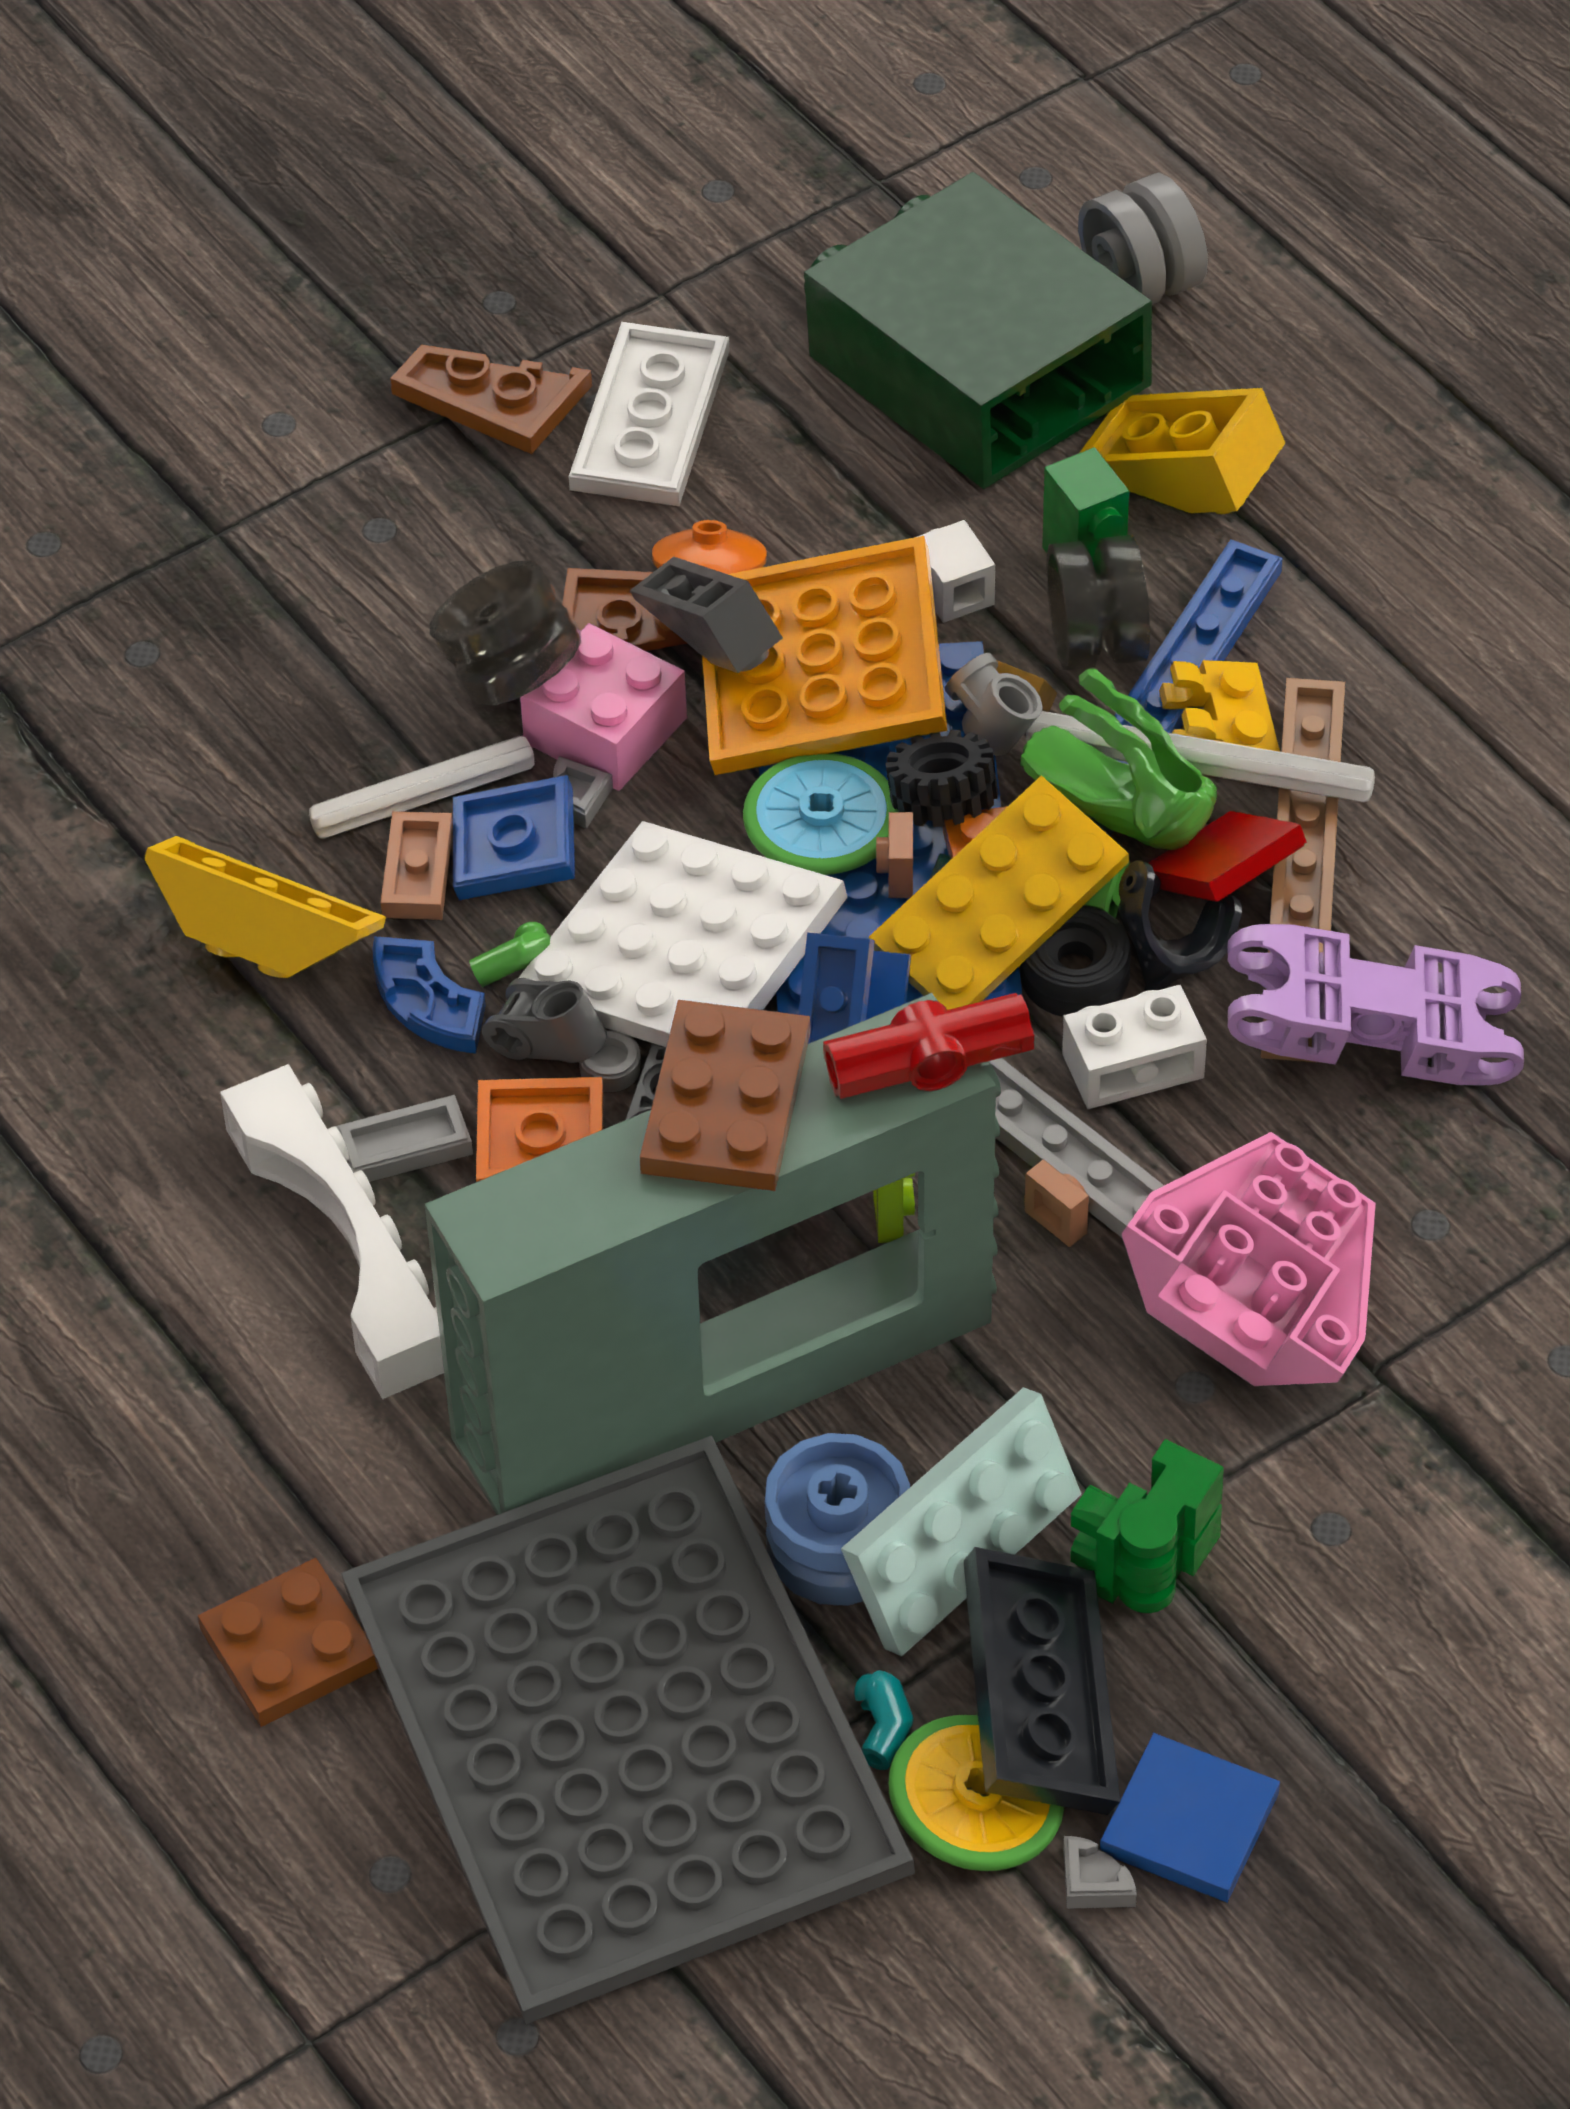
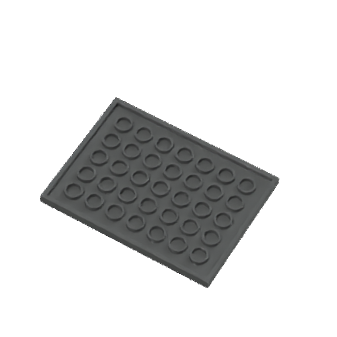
(624, 1728)

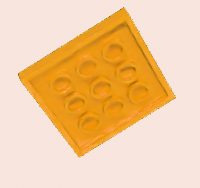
(850, 665)

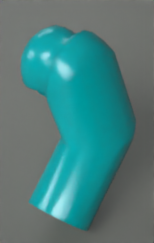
(892, 1715)

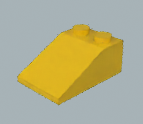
(1191, 446)

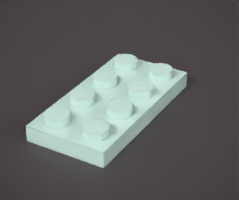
(983, 1494)

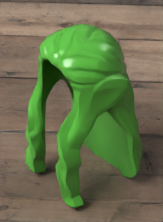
(1151, 798)

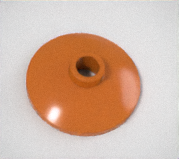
(713, 547)

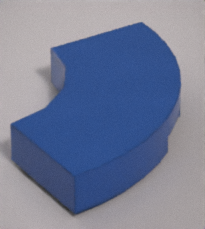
(424, 996)

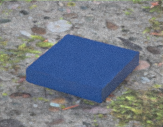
(513, 837)
(1190, 1817)

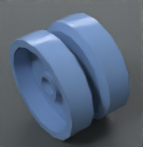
(818, 1502)

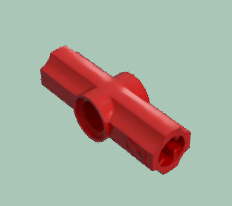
(928, 1045)

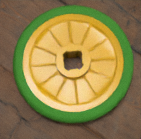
(956, 1823)

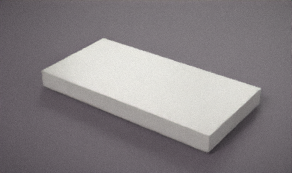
(649, 414)

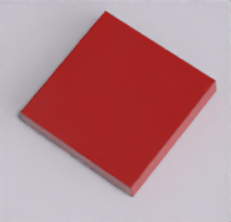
(1227, 855)

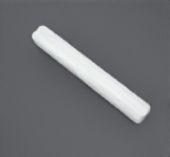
(421, 787)

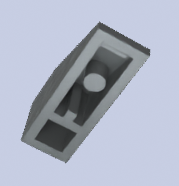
(710, 613)

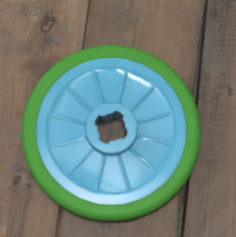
(819, 812)

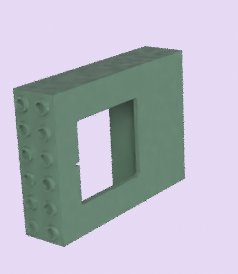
(580, 1296)

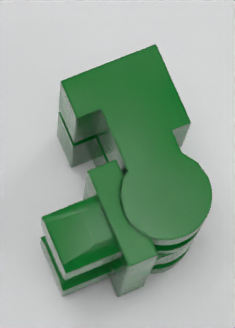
(1147, 1540)

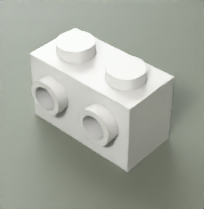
(1134, 1046)

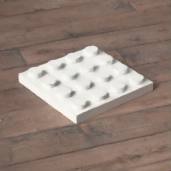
(688, 925)

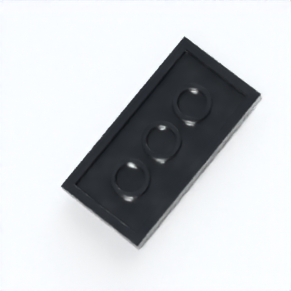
(1040, 1681)

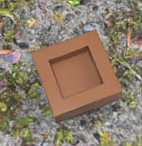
(895, 854)
(1057, 1202)

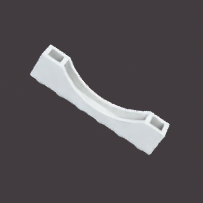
(285, 1141)

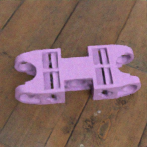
(1374, 1004)

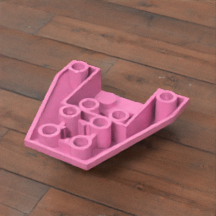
(1259, 1263)

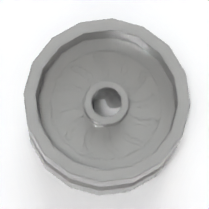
(1146, 236)

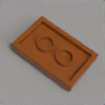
(725, 1095)

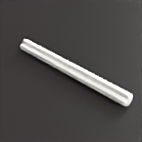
(1241, 762)

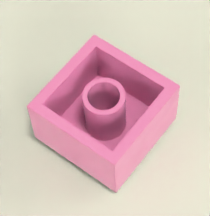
(606, 706)

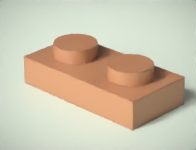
(417, 865)

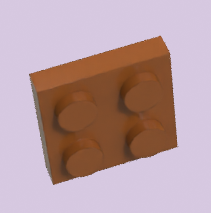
(288, 1642)

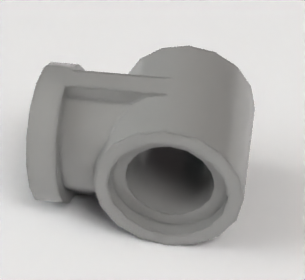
(997, 704)

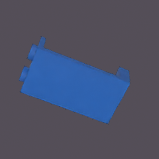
(849, 982)

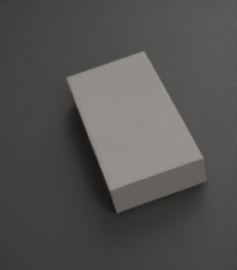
(407, 1139)

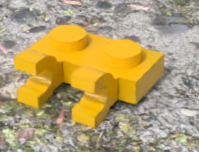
(1231, 699)

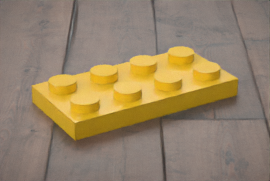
(1001, 896)

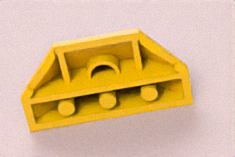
(253, 911)

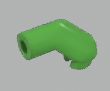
(512, 955)

